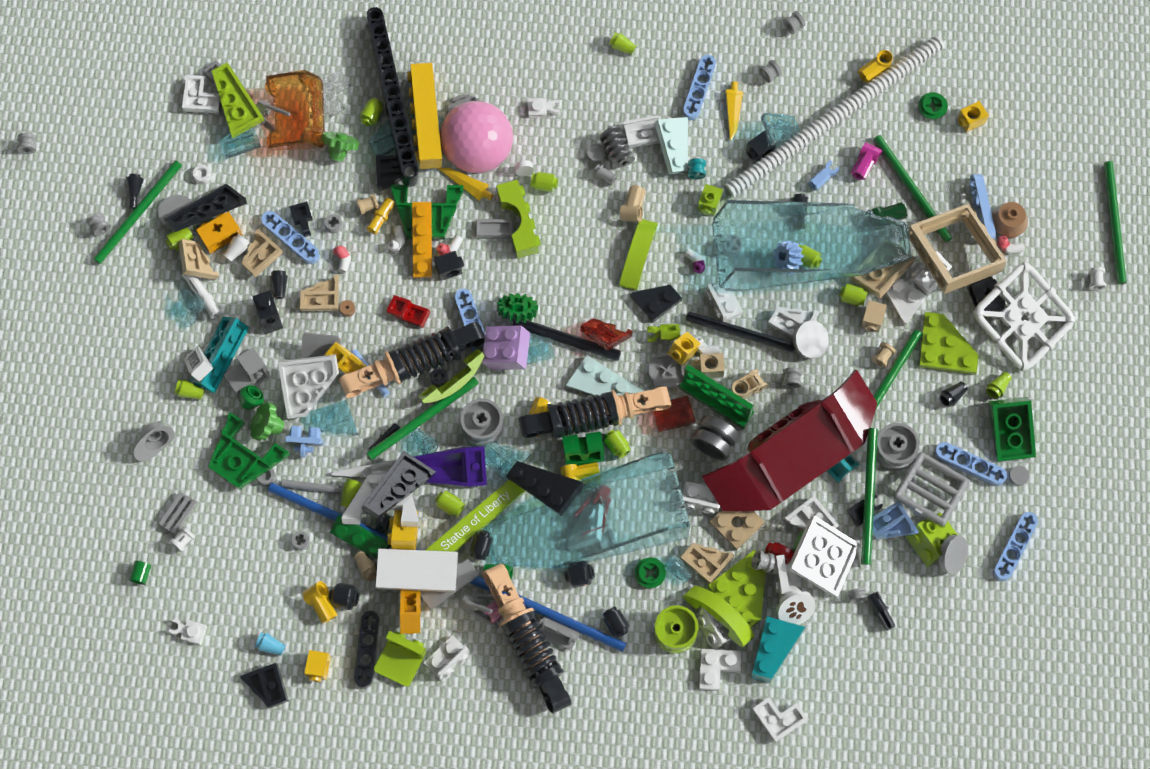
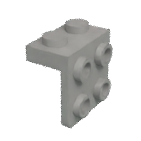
(317, 344)

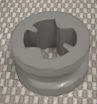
(330, 219)
(303, 546)
(857, 595)

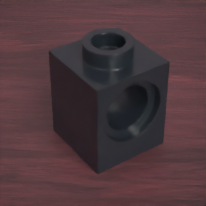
(759, 147)
(449, 265)

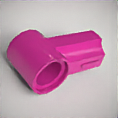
(867, 157)

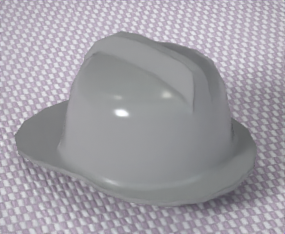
(153, 439)

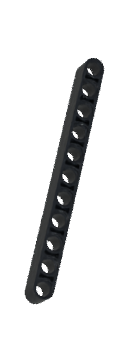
(392, 103)

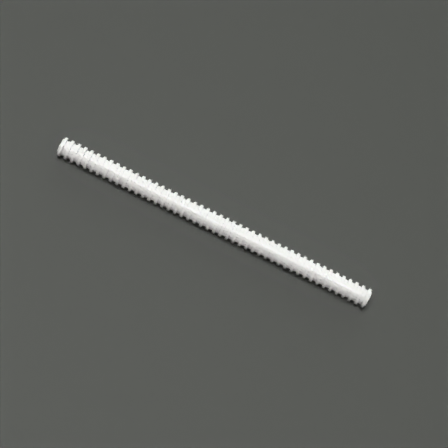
(834, 116)

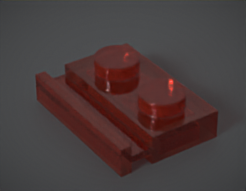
(676, 416)

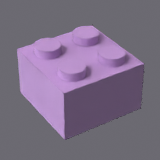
(506, 347)

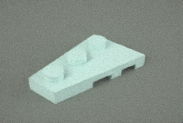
(674, 143)

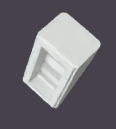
(198, 364)

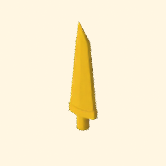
(733, 102)
(473, 186)

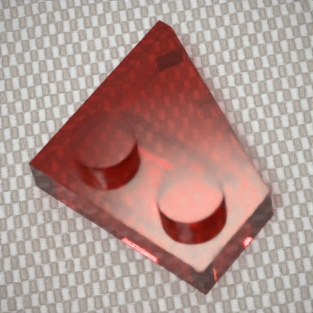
(604, 333)

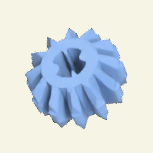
(788, 255)

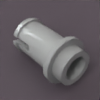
(604, 174)

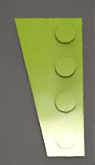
(237, 104)

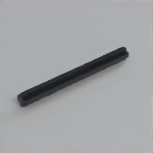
(740, 332)
(569, 339)

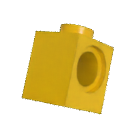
(975, 110)
(684, 348)
(317, 665)

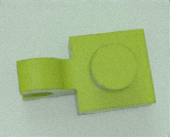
(665, 331)

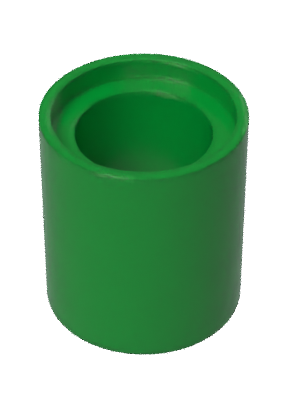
(140, 572)

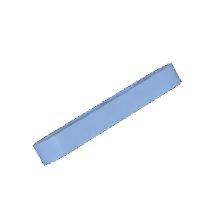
(699, 87)
(981, 203)
(290, 237)
(471, 307)
(972, 460)
(1013, 545)

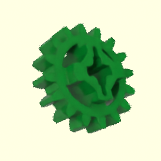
(517, 308)

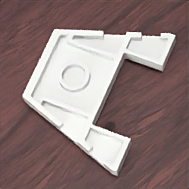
(354, 512)

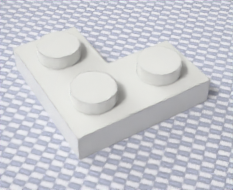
(196, 100)
(713, 662)
(777, 723)

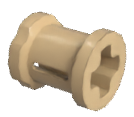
(367, 204)
(883, 354)

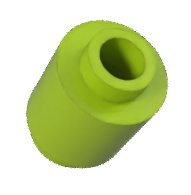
(371, 112)
(544, 181)
(174, 237)
(811, 257)
(853, 295)
(617, 443)
(449, 503)

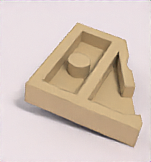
(260, 254)
(195, 261)
(322, 296)
(706, 561)

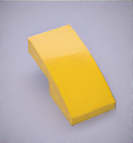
(345, 359)

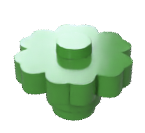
(339, 144)
(266, 422)

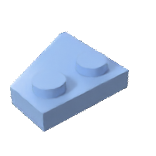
(893, 522)

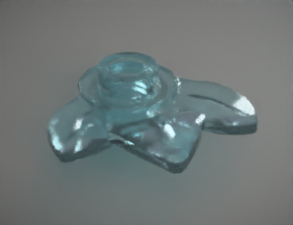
(187, 307)

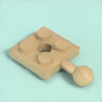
(735, 535)

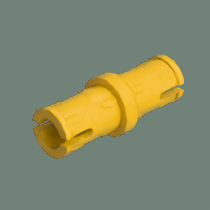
(380, 216)

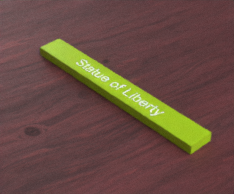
(478, 518)

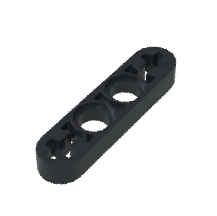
(367, 649)

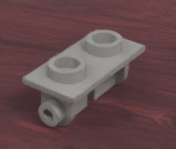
(558, 633)

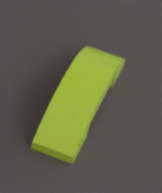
(638, 254)
(472, 364)
(722, 611)

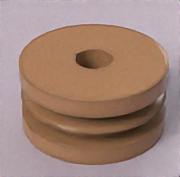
(347, 304)

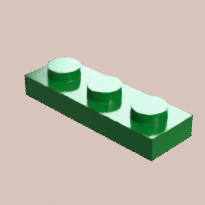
(359, 537)

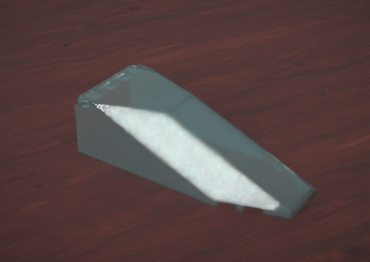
(847, 238)
(611, 516)

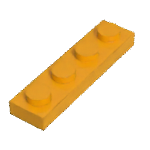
(422, 239)

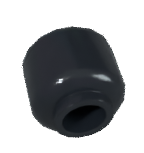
(579, 574)
(344, 596)

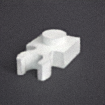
(539, 107)
(191, 631)

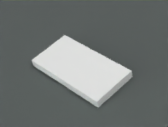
(416, 570)

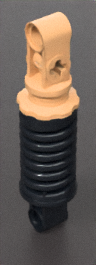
(413, 357)
(599, 409)
(522, 633)

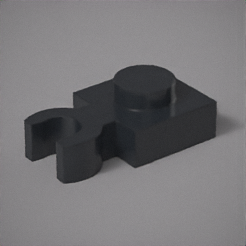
(857, 510)

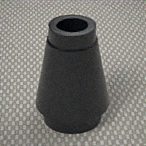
(278, 283)
(952, 395)

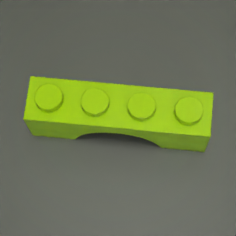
(511, 198)

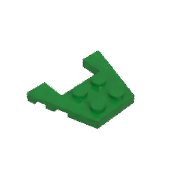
(441, 212)
(236, 462)

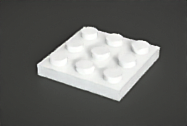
(824, 556)

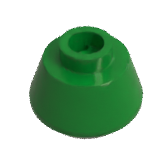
(250, 397)

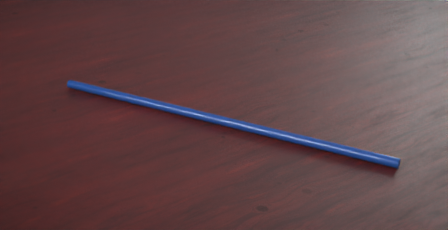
(478, 581)

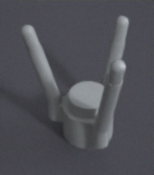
(266, 109)
(472, 604)

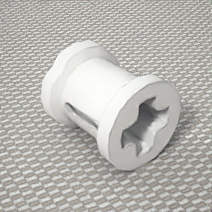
(1097, 278)
(180, 544)

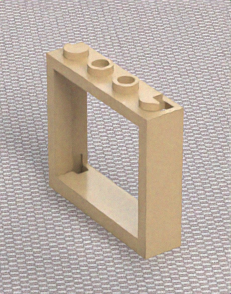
(934, 264)

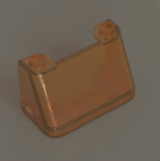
(303, 98)

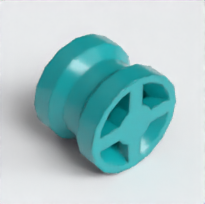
(697, 168)

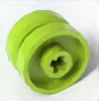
(676, 641)

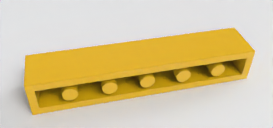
(426, 117)

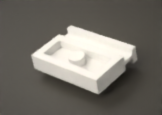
(641, 131)

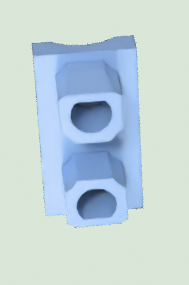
(295, 436)

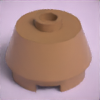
(1010, 219)

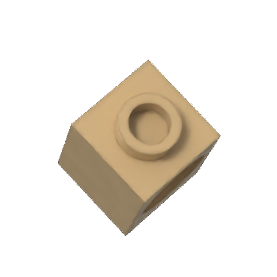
(873, 316)
(714, 358)

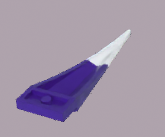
(453, 467)

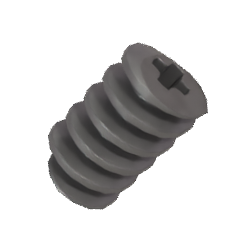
(616, 148)

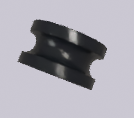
(434, 373)
(383, 523)

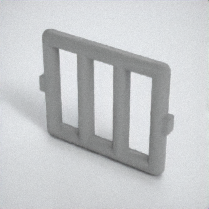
(920, 510)

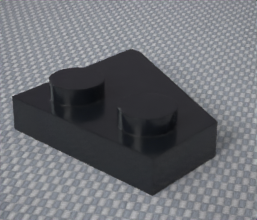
(387, 171)
(656, 300)
(267, 684)

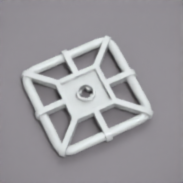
(1012, 316)

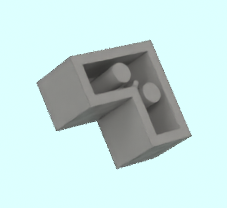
(249, 371)

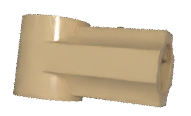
(633, 210)

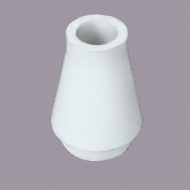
(236, 247)

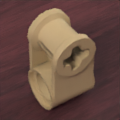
(750, 384)

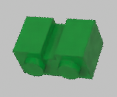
(583, 449)

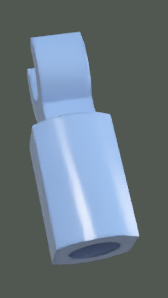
(822, 176)

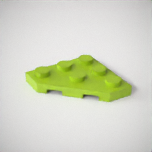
(945, 347)
(742, 589)

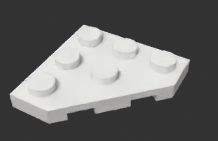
(305, 382)

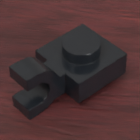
(302, 215)

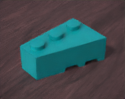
(774, 646)

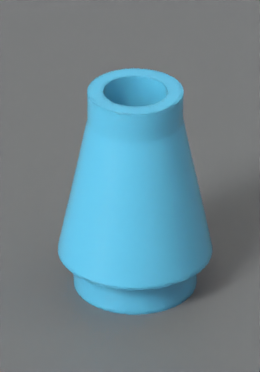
(269, 644)

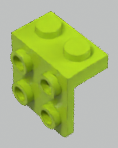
(930, 539)
(400, 658)

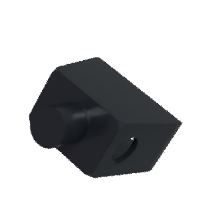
(267, 309)

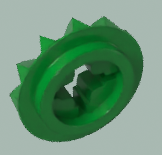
(938, 100)
(659, 573)

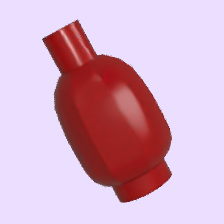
(780, 549)

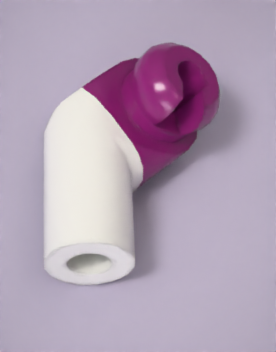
(698, 261)

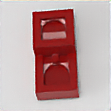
(408, 312)

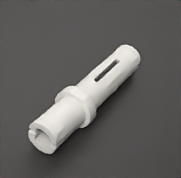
(200, 290)

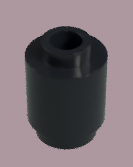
(481, 545)
(616, 622)

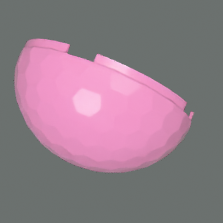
(476, 137)

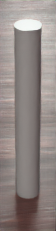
(310, 486)

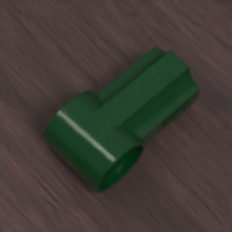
(895, 211)

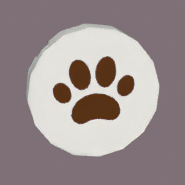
(796, 607)

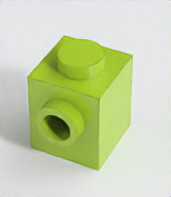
(709, 200)

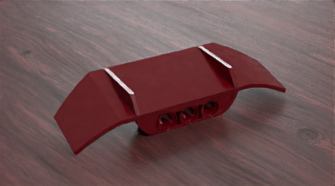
(796, 449)

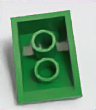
(1012, 428)

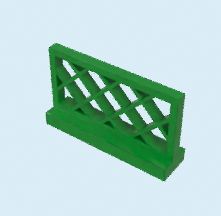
(716, 397)

